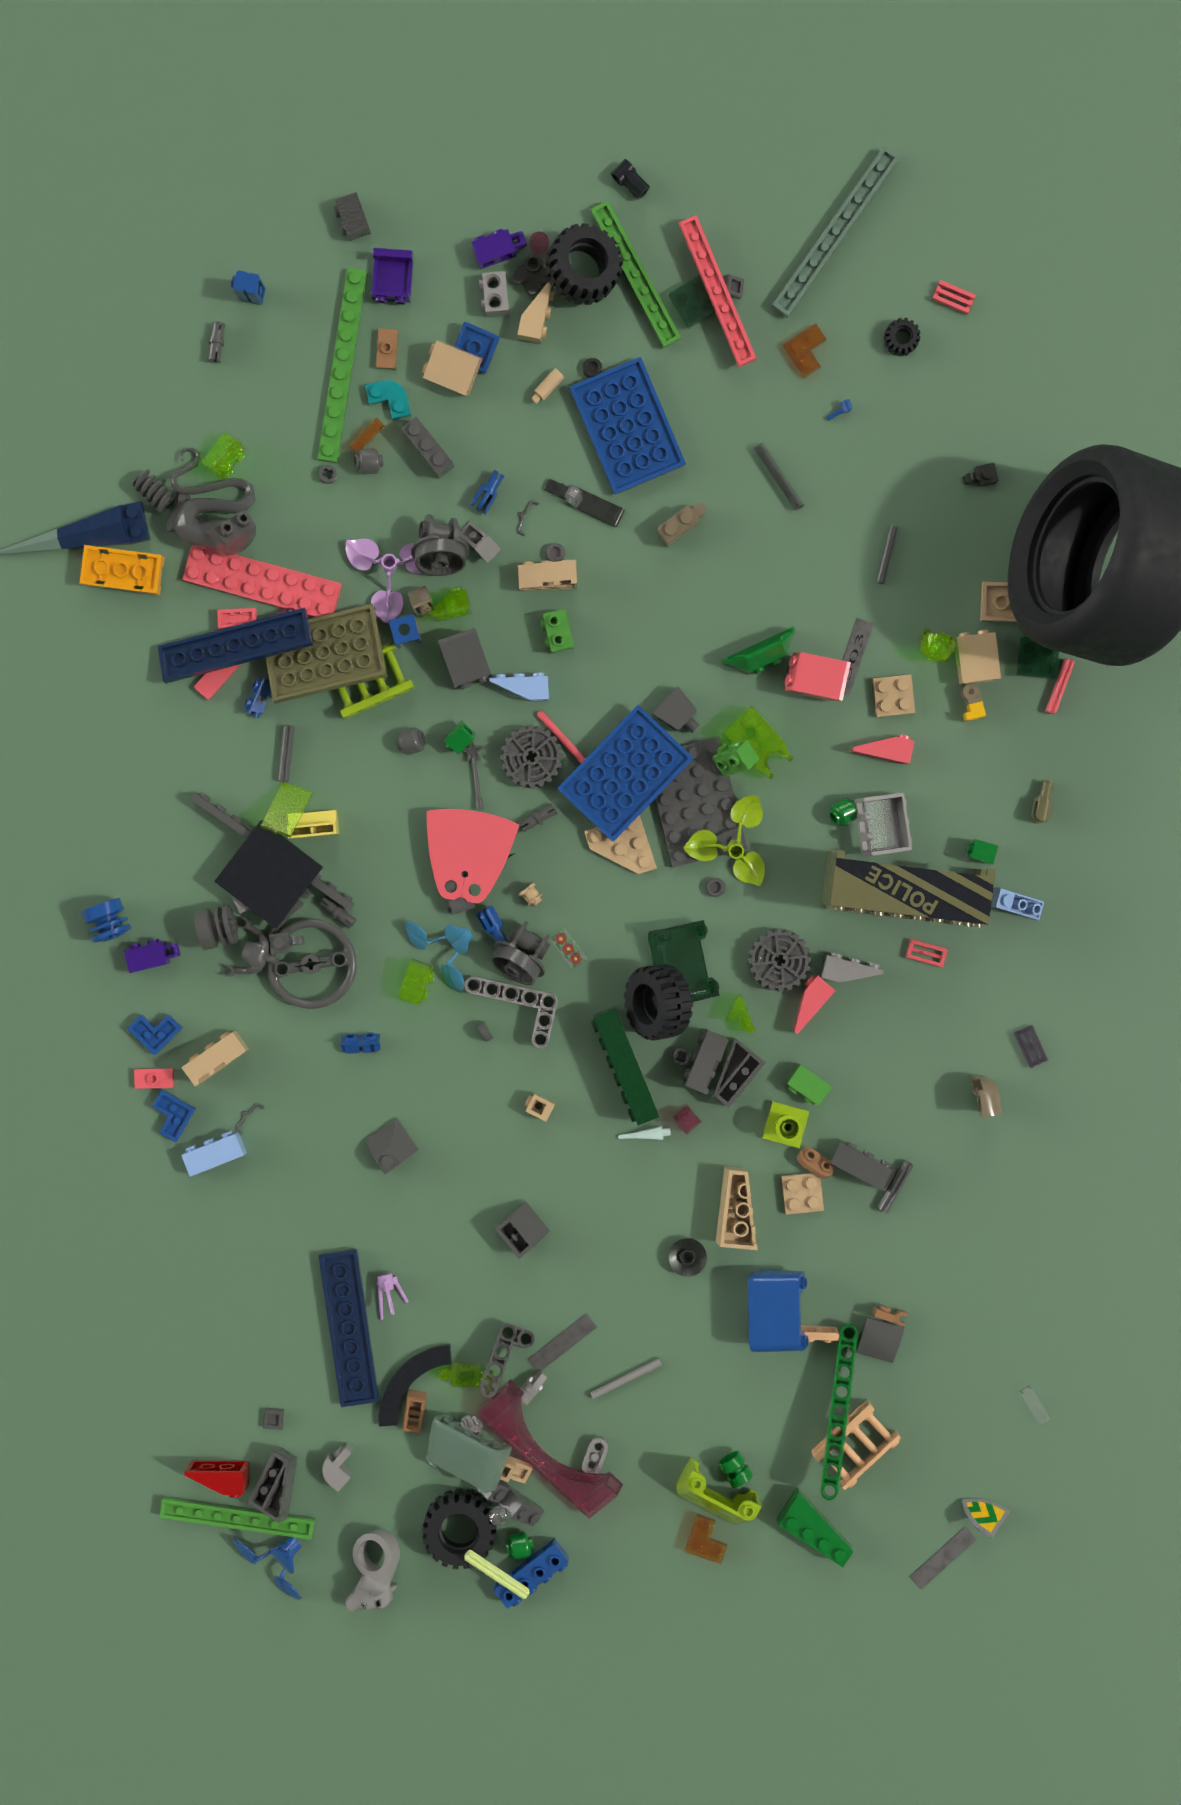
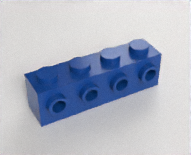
(534, 1571)

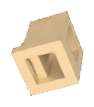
(542, 1113)

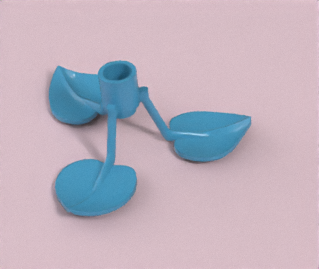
(459, 940)

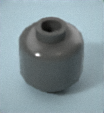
(368, 461)
(411, 741)

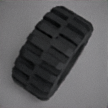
(600, 248)
(658, 1002)
(451, 1504)

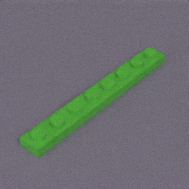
(637, 276)
(235, 1518)

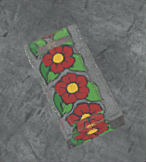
(568, 948)

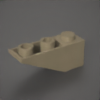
(421, 601)

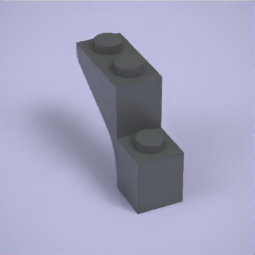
(515, 1504)

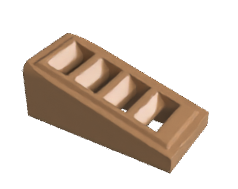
(415, 1399)

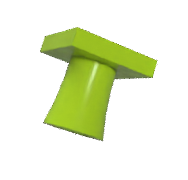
(783, 1114)

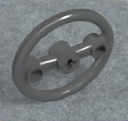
(350, 961)

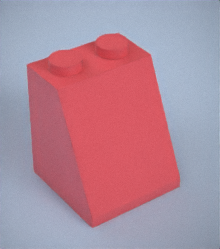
(817, 676)

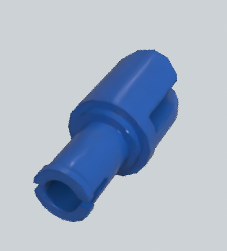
(489, 490)
(492, 923)

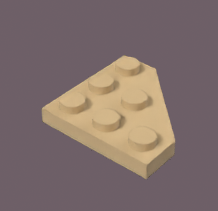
(629, 849)

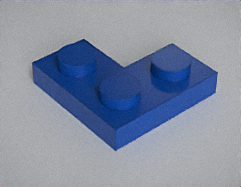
(154, 1037)
(178, 1112)

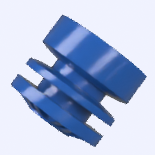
(106, 920)

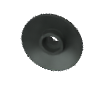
(690, 1266)

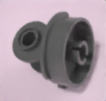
(439, 548)
(517, 964)

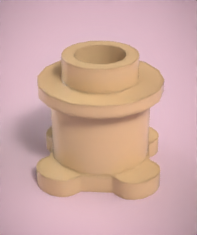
(531, 895)

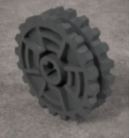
(517, 750)
(792, 952)

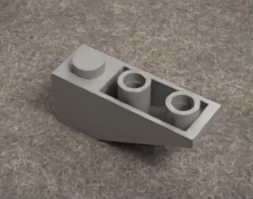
(842, 970)

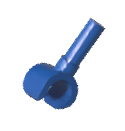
(845, 408)

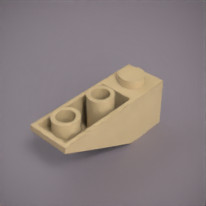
(533, 319)

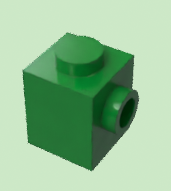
(459, 737)
(982, 851)

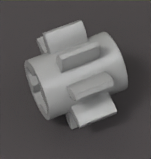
(472, 1424)

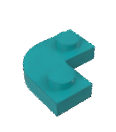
(389, 392)

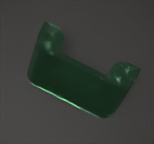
(682, 948)

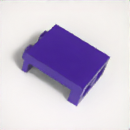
(392, 275)

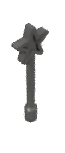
(473, 754)

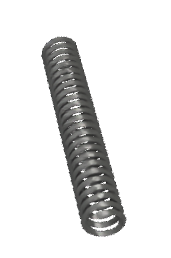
(773, 472)

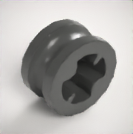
(329, 468)
(687, 1057)

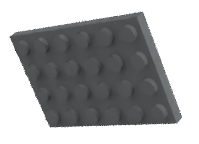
(698, 801)

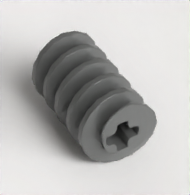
(153, 492)

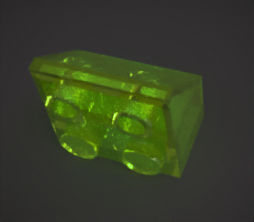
(224, 456)

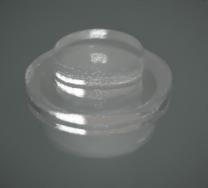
(498, 1516)

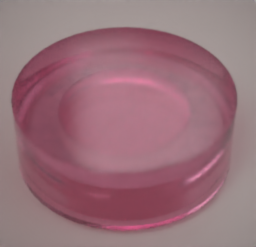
(539, 242)

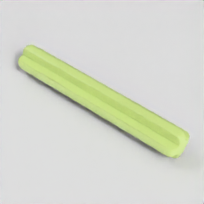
(496, 1574)

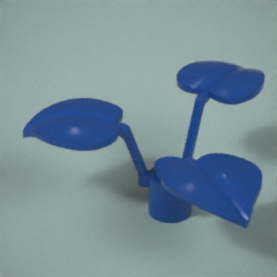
(284, 1557)

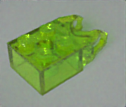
(765, 739)

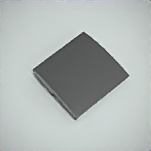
(879, 1339)

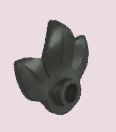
(531, 277)

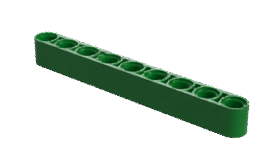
(835, 1420)

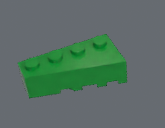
(812, 1527)

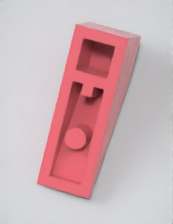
(893, 749)
(812, 999)

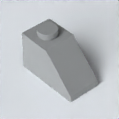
(479, 542)

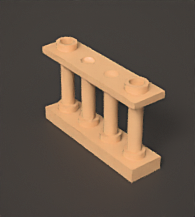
(863, 1412)

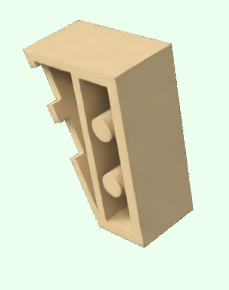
(547, 575)

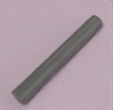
(886, 554)

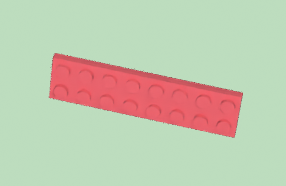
(261, 581)

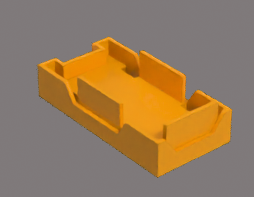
(121, 570)

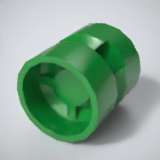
(737, 1471)

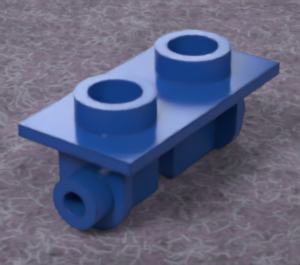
(254, 702)
(351, 1042)

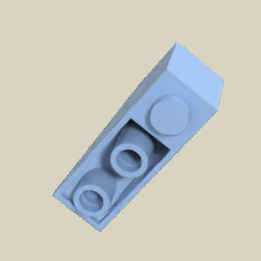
(530, 688)
(1016, 903)

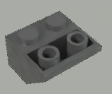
(522, 1229)

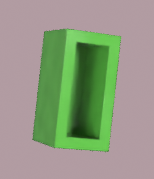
(808, 1084)

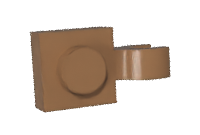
(885, 1313)

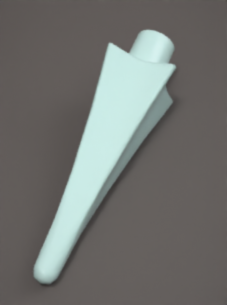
(653, 1133)

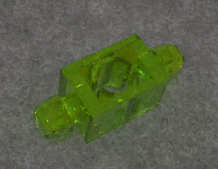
(445, 1374)

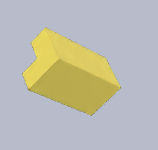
(317, 824)

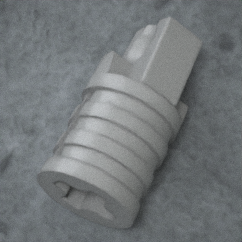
(532, 1386)

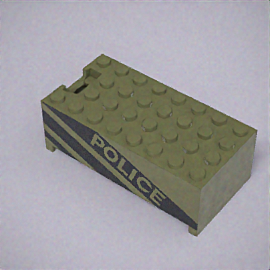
(908, 891)

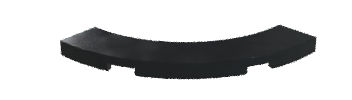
(405, 1376)

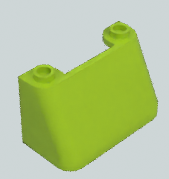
(693, 1488)

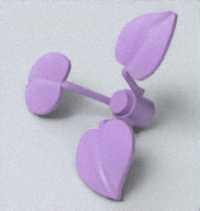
(362, 555)

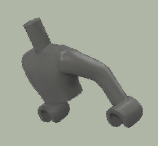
(254, 953)

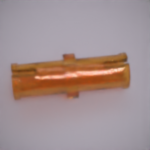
(367, 435)

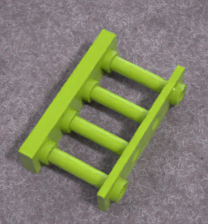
(385, 693)

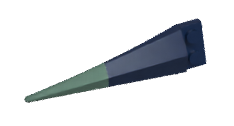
(108, 528)

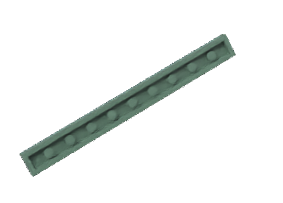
(835, 231)

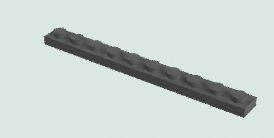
(235, 823)

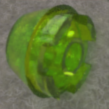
(936, 645)

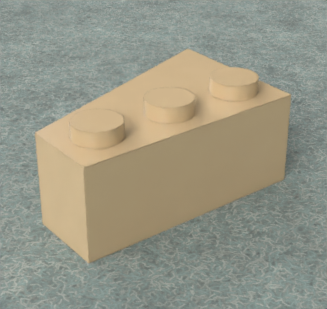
(214, 1057)

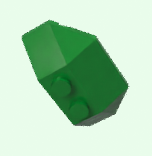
(761, 654)

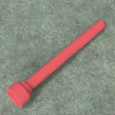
(560, 736)

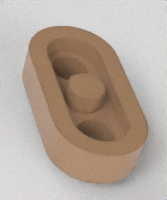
(815, 1163)

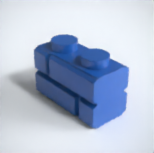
(248, 287)

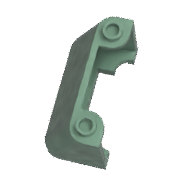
(466, 1454)

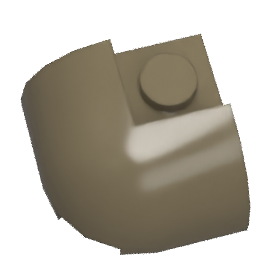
(987, 1095)

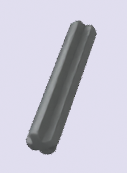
(286, 752)
(895, 1186)

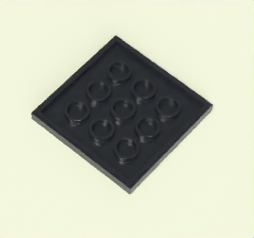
(268, 874)

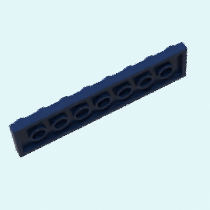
(235, 645)
(349, 1327)

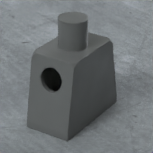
(677, 711)

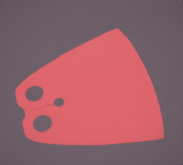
(469, 843)

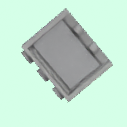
(883, 824)

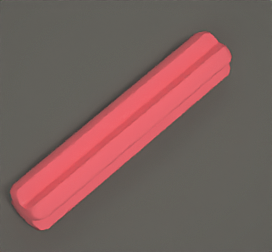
(1060, 686)

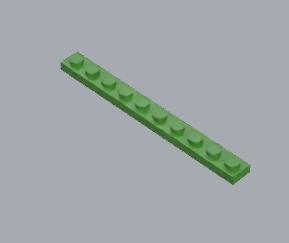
(342, 365)

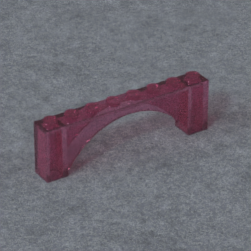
(583, 1489)

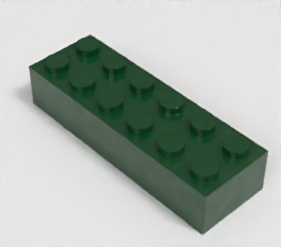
(626, 1066)

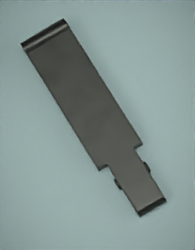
(590, 503)

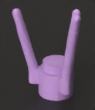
(385, 1283)

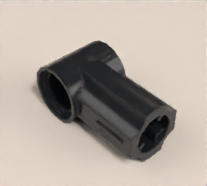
(626, 175)

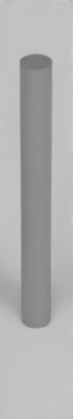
(626, 1378)

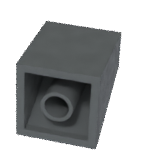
(465, 659)

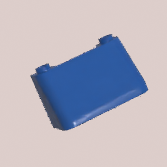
(776, 1310)

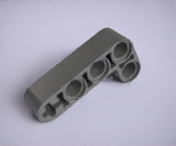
(501, 1362)

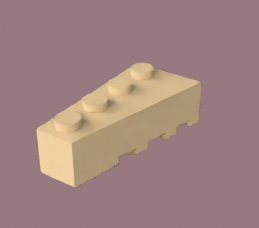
(735, 1217)

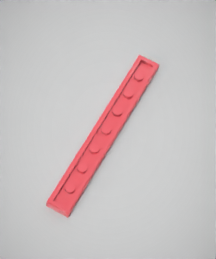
(717, 291)

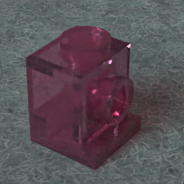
(687, 1119)

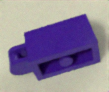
(497, 247)
(150, 955)

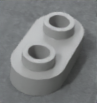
(595, 1455)

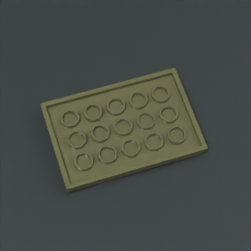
(342, 654)

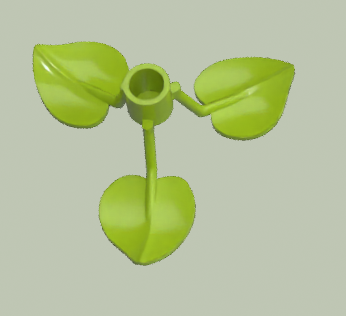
(749, 867)

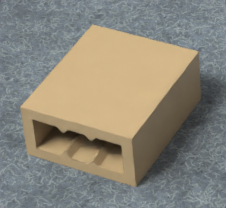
(451, 367)
(977, 657)

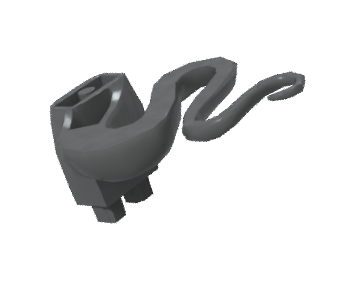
(223, 535)

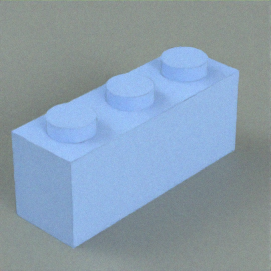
(213, 1153)

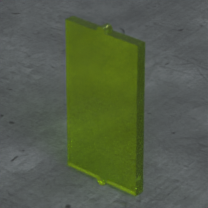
(286, 809)

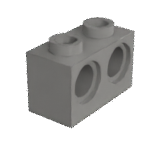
(494, 294)

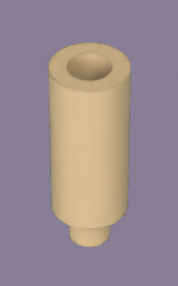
(547, 386)

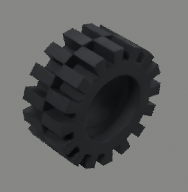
(907, 326)

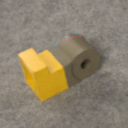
(974, 704)

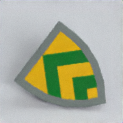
(985, 1514)

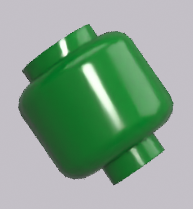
(843, 812)
(519, 1545)

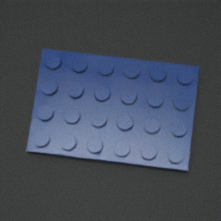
(627, 425)
(625, 773)

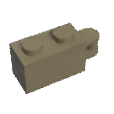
(681, 523)

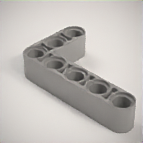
(520, 999)

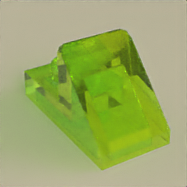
(739, 1009)

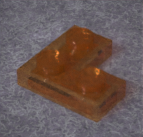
(800, 350)
(701, 1544)

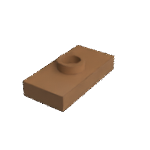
(387, 349)

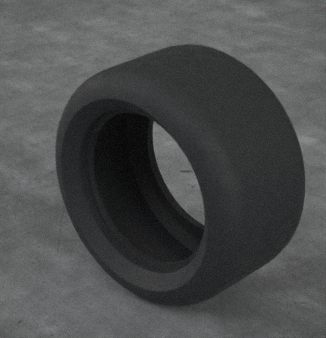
(1064, 546)

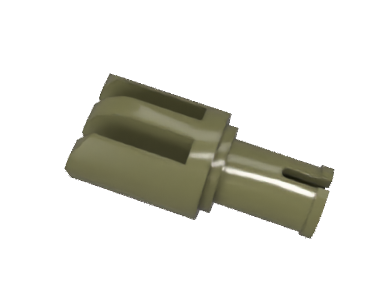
(1043, 803)

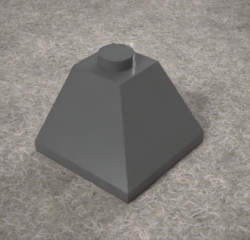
(391, 1146)

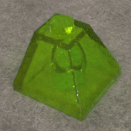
(452, 605)

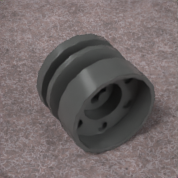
(221, 926)

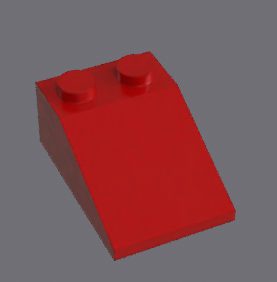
(221, 1476)

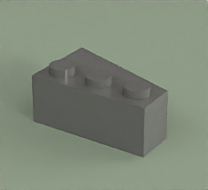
(738, 1072)
(275, 1486)

